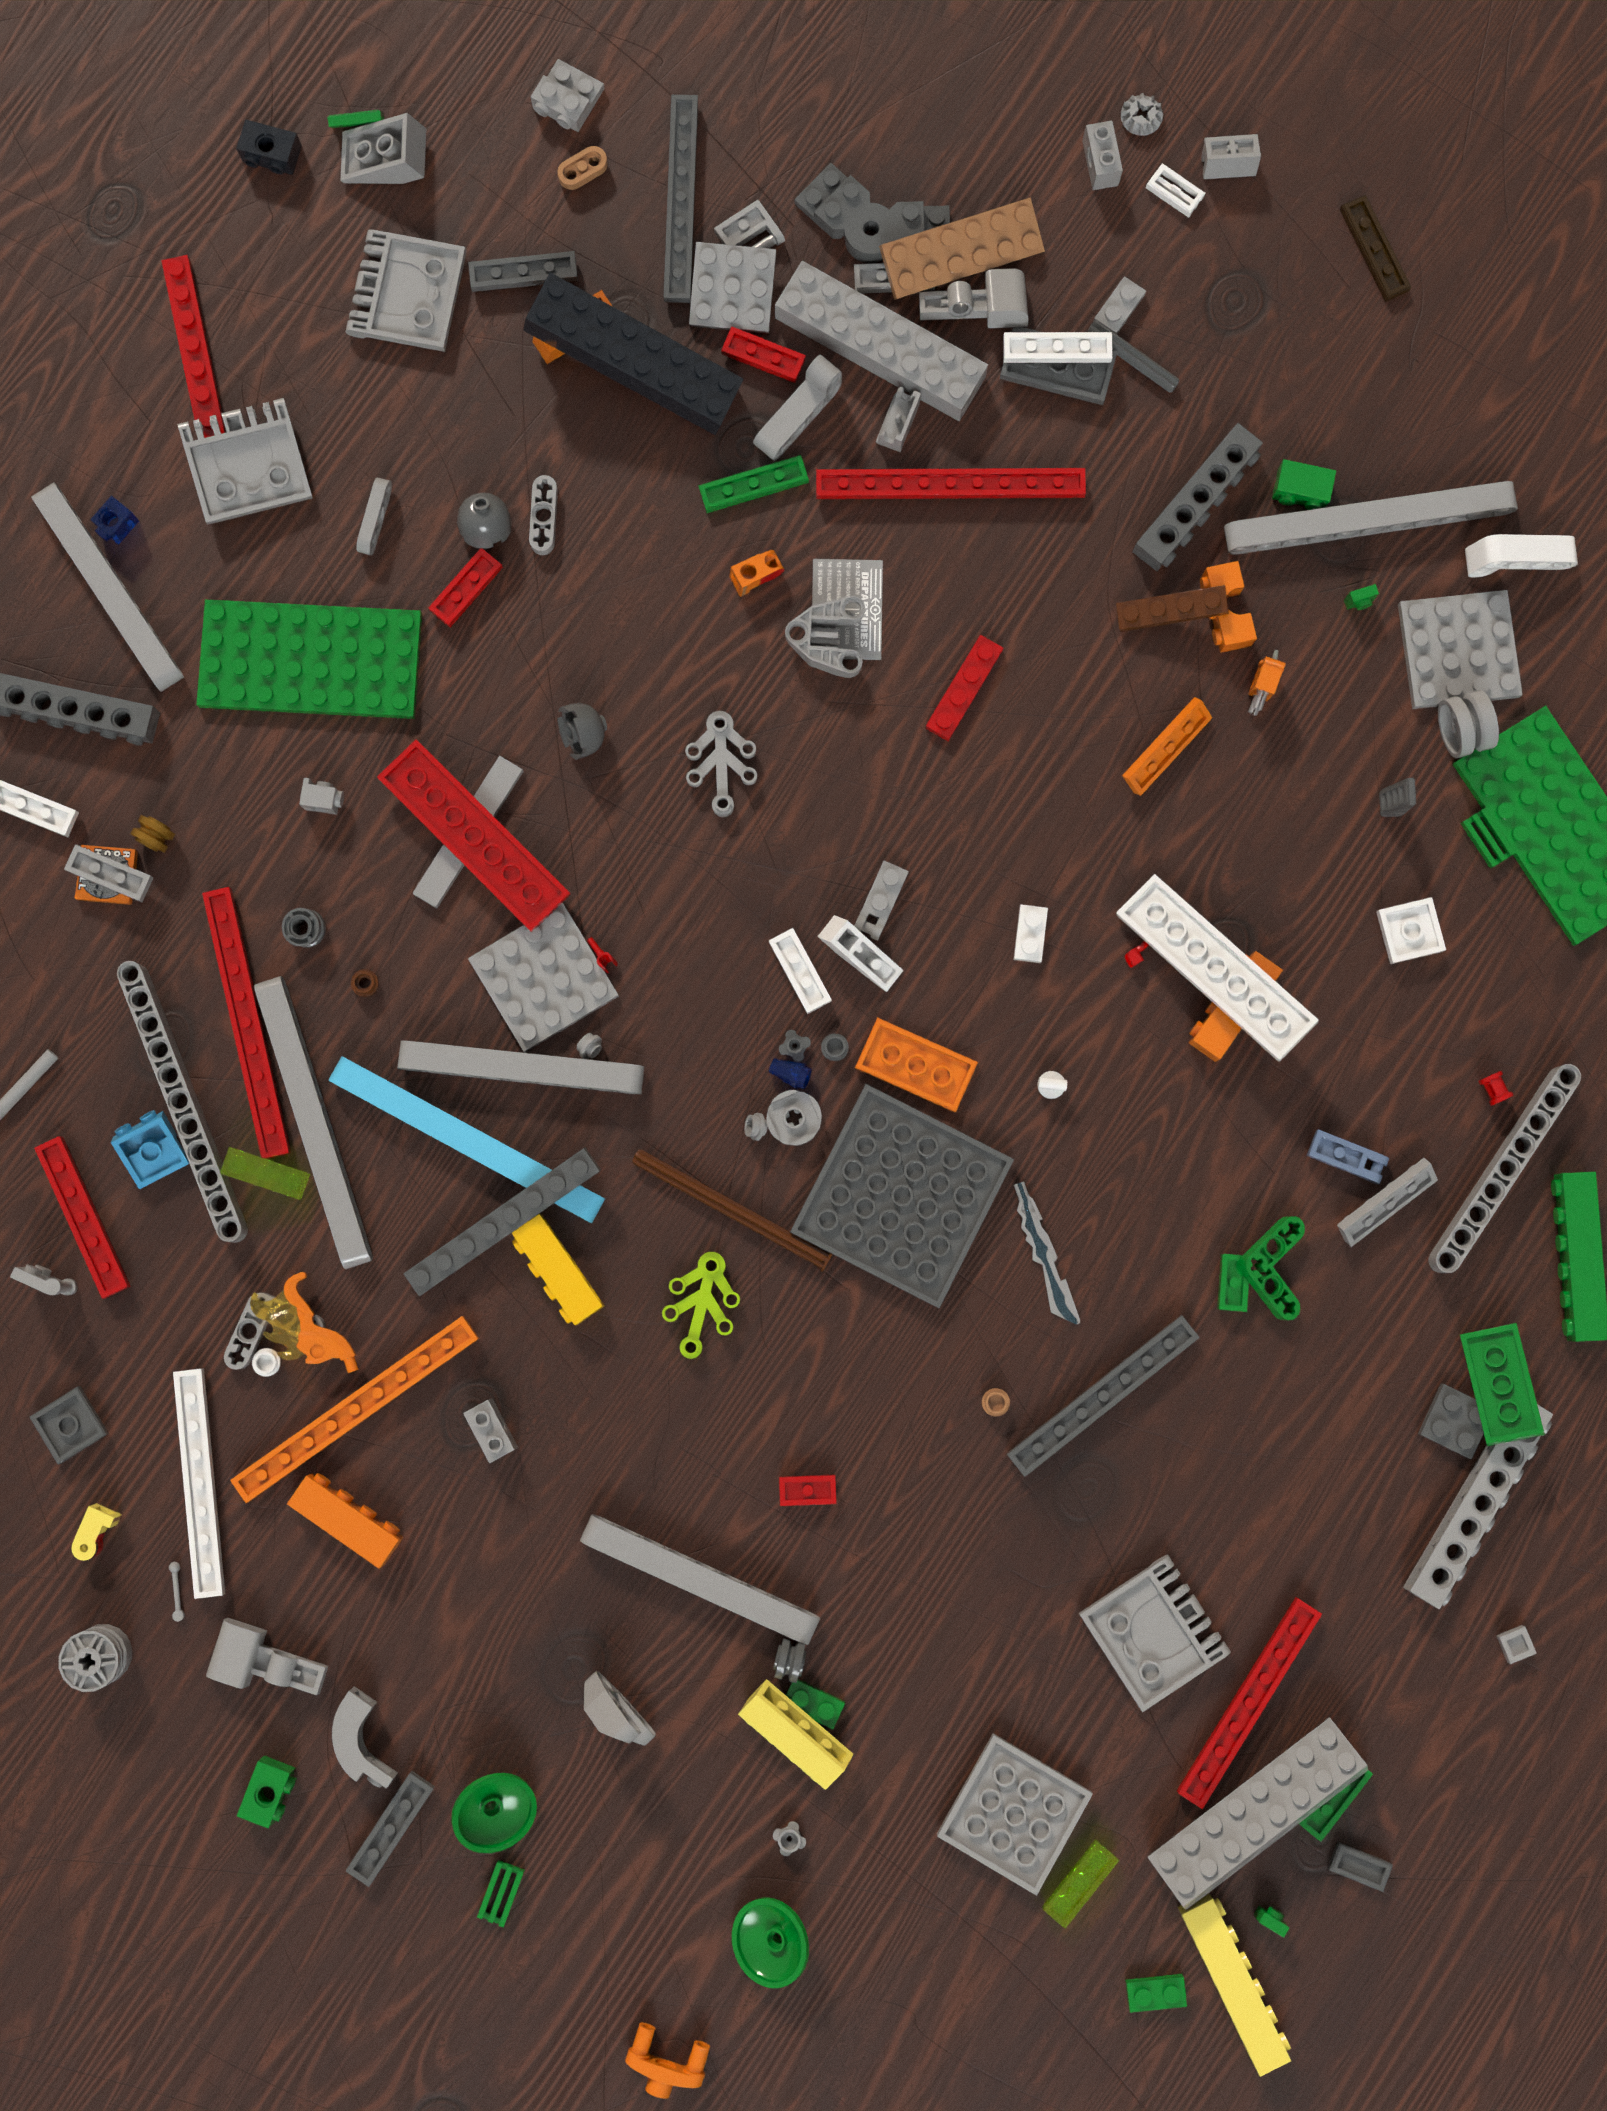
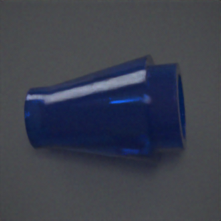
(792, 1073)

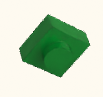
(1361, 598)
(1272, 1919)

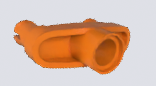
(664, 2073)

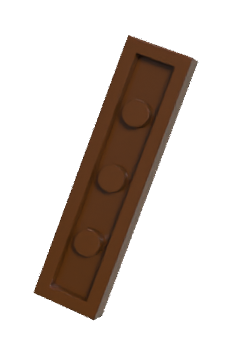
(1172, 608)

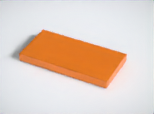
(916, 1065)

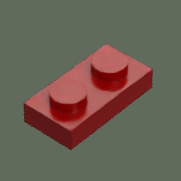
(807, 1490)

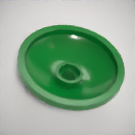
(497, 1824)
(760, 1950)

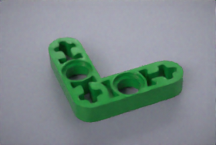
(1265, 1264)

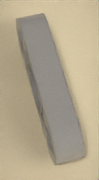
(552, 496)
(374, 516)

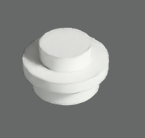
(266, 1362)

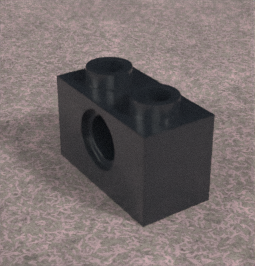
(258, 137)

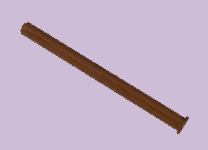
(731, 1209)

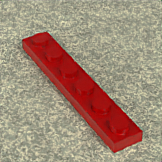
(82, 1217)

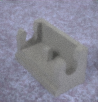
(1230, 156)
(898, 419)

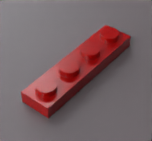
(964, 688)

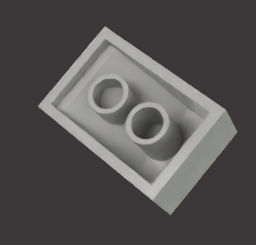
(384, 152)

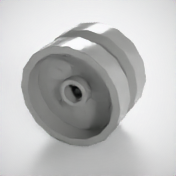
(1468, 723)

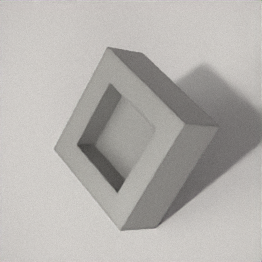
(1516, 1644)

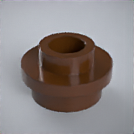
(357, 979)

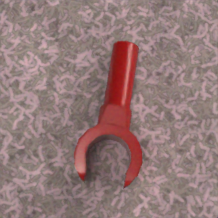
(602, 957)
(1134, 957)

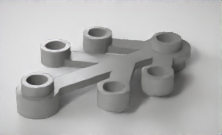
(721, 758)

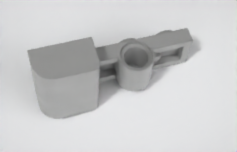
(1001, 301)
(242, 1653)

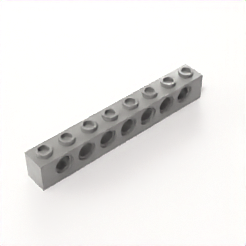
(1463, 1508)

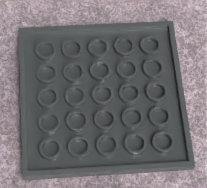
(902, 1196)

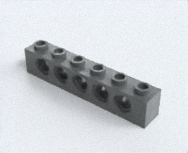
(1237, 443)
(139, 730)

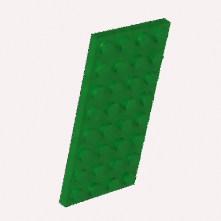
(309, 659)
(1549, 816)

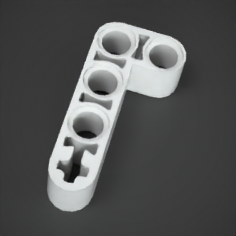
(1520, 552)

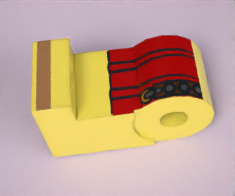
(93, 1527)

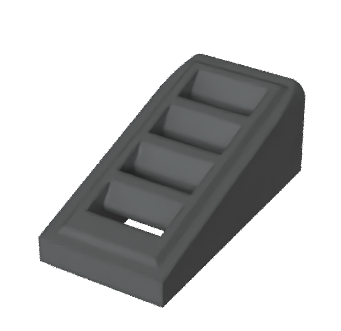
(1397, 798)

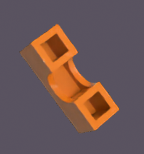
(1229, 630)

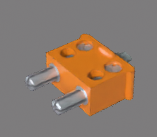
(1265, 681)

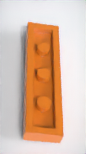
(1167, 746)

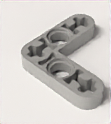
(249, 1317)

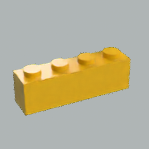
(557, 1269)

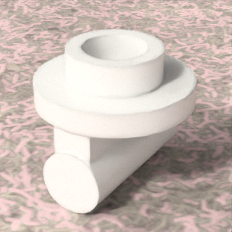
(1051, 1084)

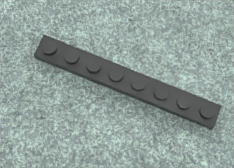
(680, 198)
(502, 1221)
(1102, 1395)

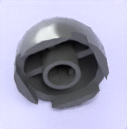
(483, 520)
(581, 729)

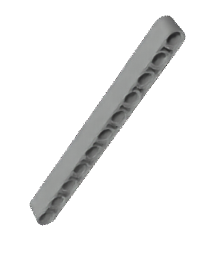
(1370, 517)
(171, 1093)
(313, 1122)

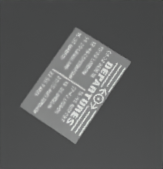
(859, 578)

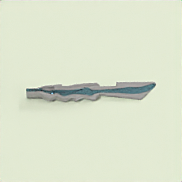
(1058, 1292)

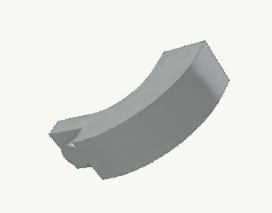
(349, 1742)

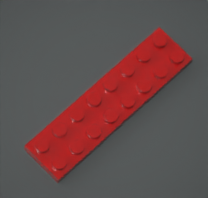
(474, 835)

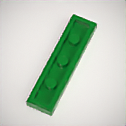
(753, 484)

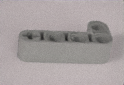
(800, 409)

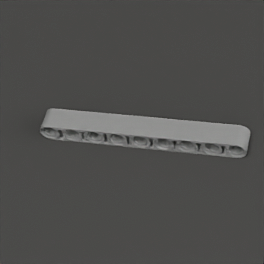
(107, 587)
(521, 1067)
(1516, 1161)
(700, 1579)

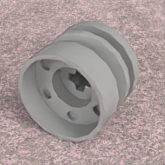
(108, 1648)

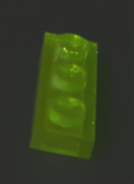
(264, 1173)
(1080, 1883)

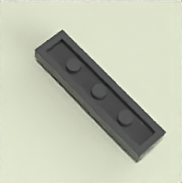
(521, 271)
(390, 1828)

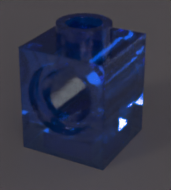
(114, 509)

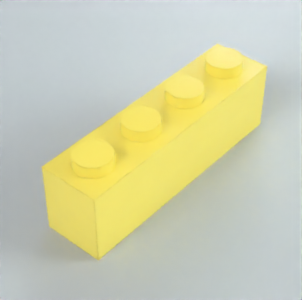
(796, 1734)

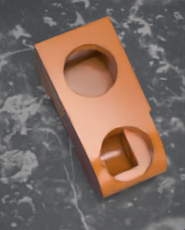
(755, 571)

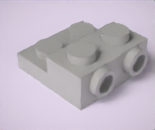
(566, 95)

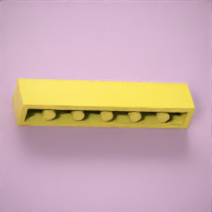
(1235, 1986)

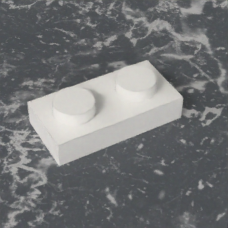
(1030, 933)

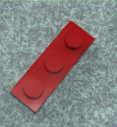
(763, 354)
(465, 587)

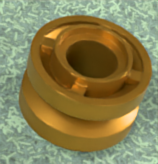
(152, 833)

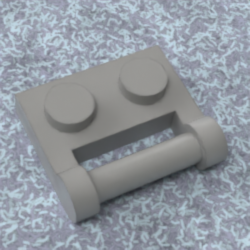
(747, 225)
(40, 1279)

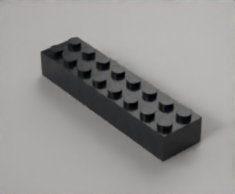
(632, 353)

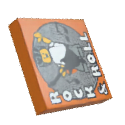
(94, 892)

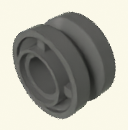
(292, 922)
(789, 1660)

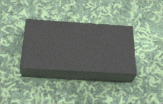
(1360, 1866)

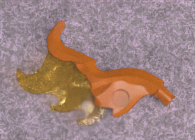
(295, 1328)

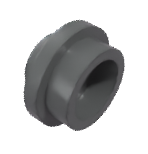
(834, 1047)

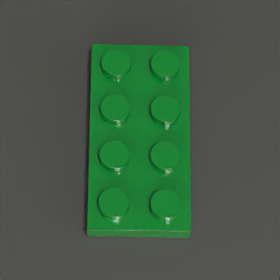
(1502, 1384)

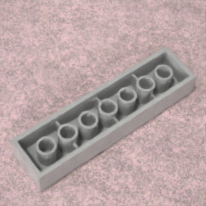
(880, 340)
(1258, 1813)

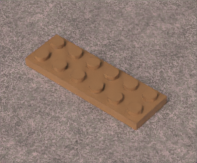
(962, 248)

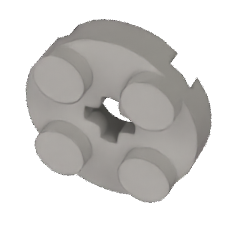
(779, 1112)

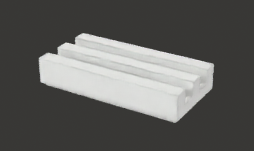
(1175, 196)

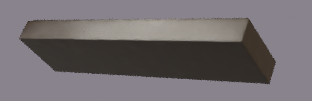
(1375, 248)

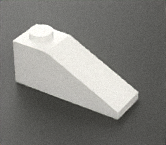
(860, 952)

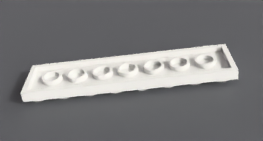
(1217, 968)

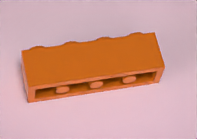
(1218, 1029)
(345, 1520)

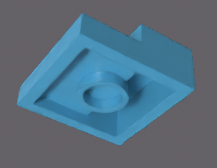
(149, 1148)

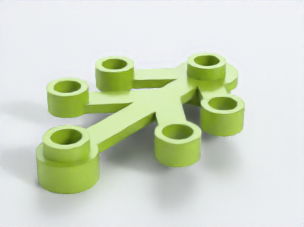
(703, 1300)

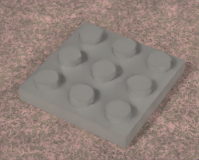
(732, 287)

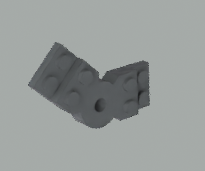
(844, 209)

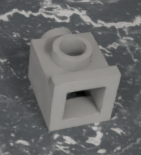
(320, 797)

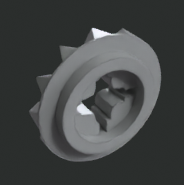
(1138, 124)

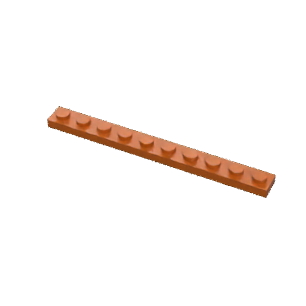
(354, 1409)

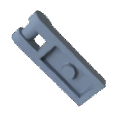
(1347, 1156)

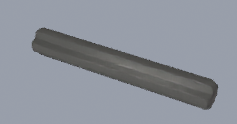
(1138, 359)

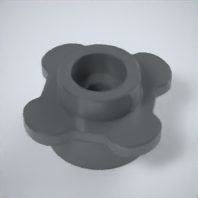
(797, 1053)

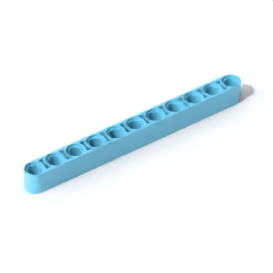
(456, 1134)

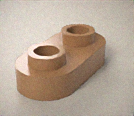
(580, 167)

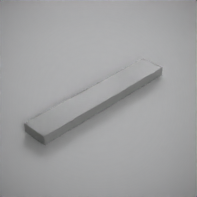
(445, 865)

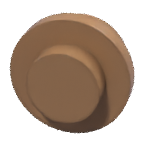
(995, 1402)

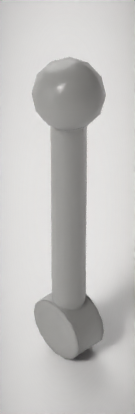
(179, 1614)

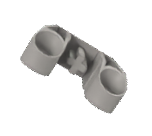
(826, 615)
(613, 1712)

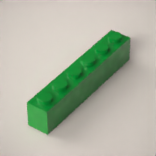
(1580, 1256)

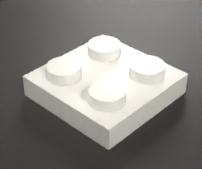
(1411, 930)

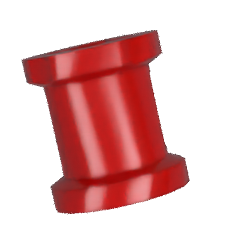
(1495, 1088)

